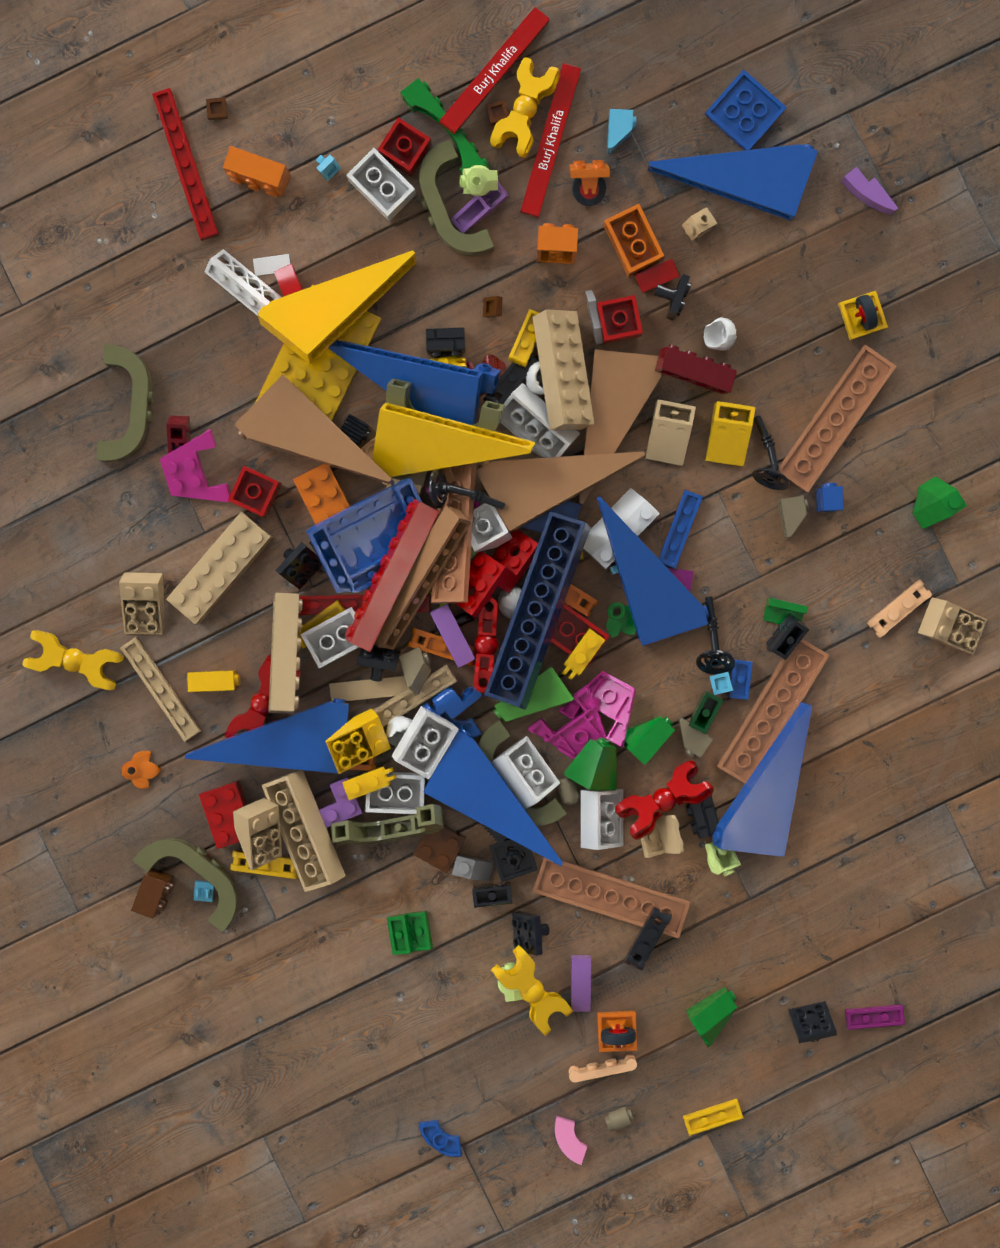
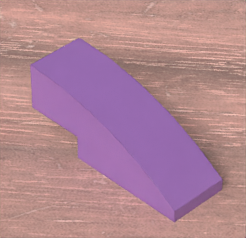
(869, 192)
(479, 208)
(452, 635)
(580, 983)

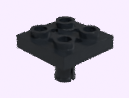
(675, 296)
(299, 565)
(378, 659)
(507, 869)
(529, 932)
(814, 1025)

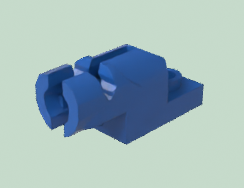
(451, 702)

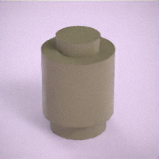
(568, 791)
(619, 1119)

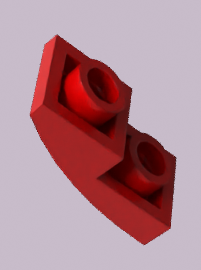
(657, 275)
(288, 280)

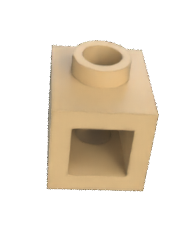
(699, 224)

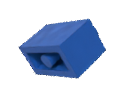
(829, 498)

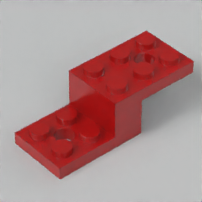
(500, 570)

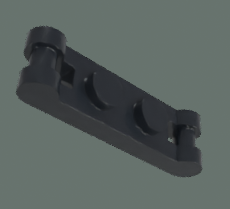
(511, 380)
(647, 938)

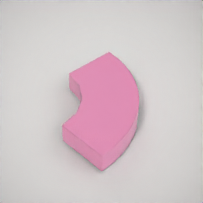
(568, 1141)

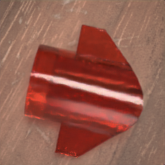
(494, 362)

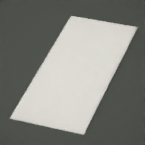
(268, 265)

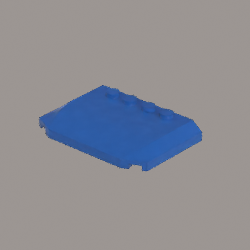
(359, 536)

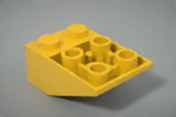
(730, 433)
(357, 741)

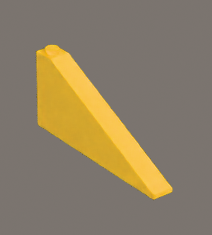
(322, 313)
(422, 442)

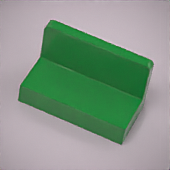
(777, 610)

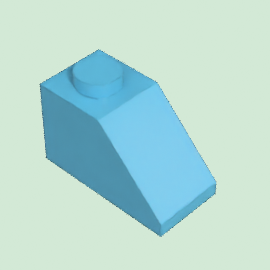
(619, 127)

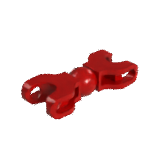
(486, 644)
(259, 704)
(664, 799)

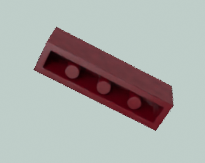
(696, 370)

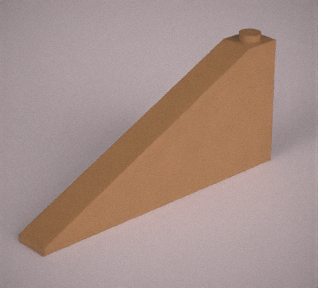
(617, 394)
(293, 424)
(542, 484)

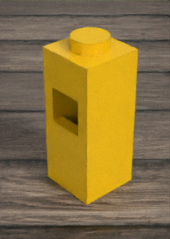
(213, 681)

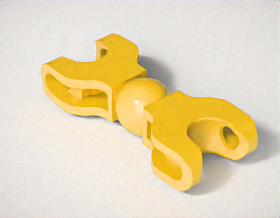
(525, 107)
(73, 660)
(531, 990)

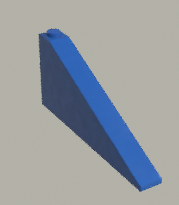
(757, 178)
(435, 386)
(654, 595)
(284, 743)
(475, 788)
(764, 807)

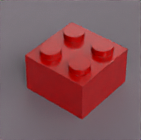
(404, 146)
(619, 319)
(254, 491)

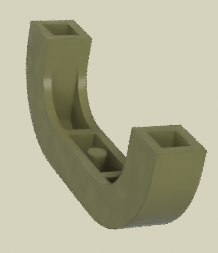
(464, 244)
(399, 394)
(140, 406)
(540, 815)
(425, 822)
(201, 863)

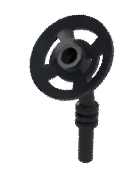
(771, 476)
(445, 488)
(715, 654)

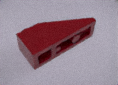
(178, 431)

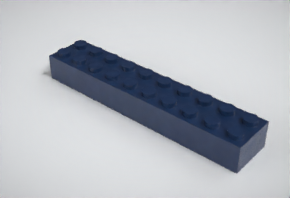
(537, 610)

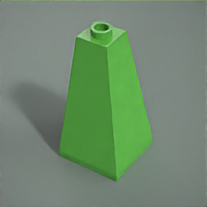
(547, 693)

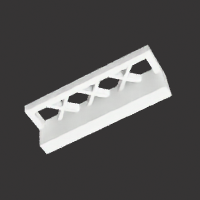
(239, 285)

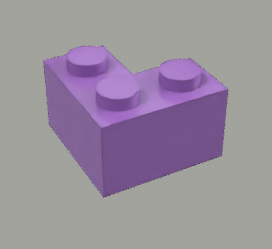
(342, 808)

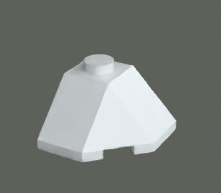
(488, 529)

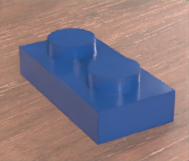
(741, 679)

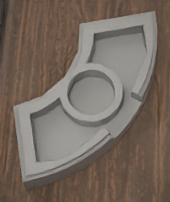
(594, 317)

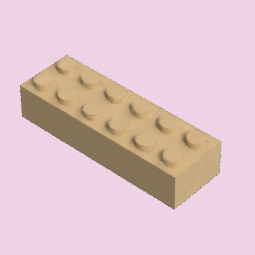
(563, 370)
(219, 568)
(284, 653)
(304, 831)

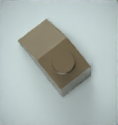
(792, 513)
(416, 669)
(692, 739)

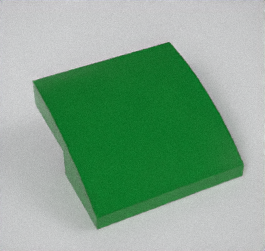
(409, 932)

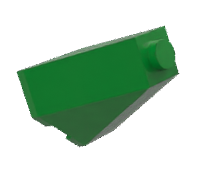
(936, 502)
(647, 737)
(595, 766)
(712, 1014)

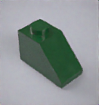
(705, 712)

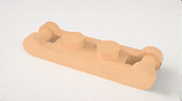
(899, 608)
(597, 1070)

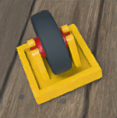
(862, 315)

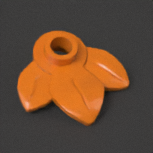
(143, 769)

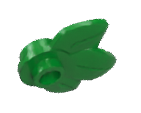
(621, 622)

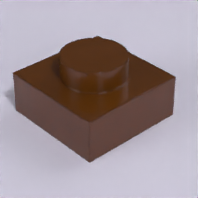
(216, 108)
(496, 111)
(492, 307)

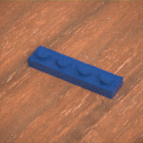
(680, 528)

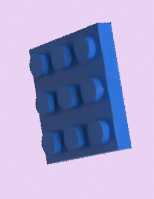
(745, 110)

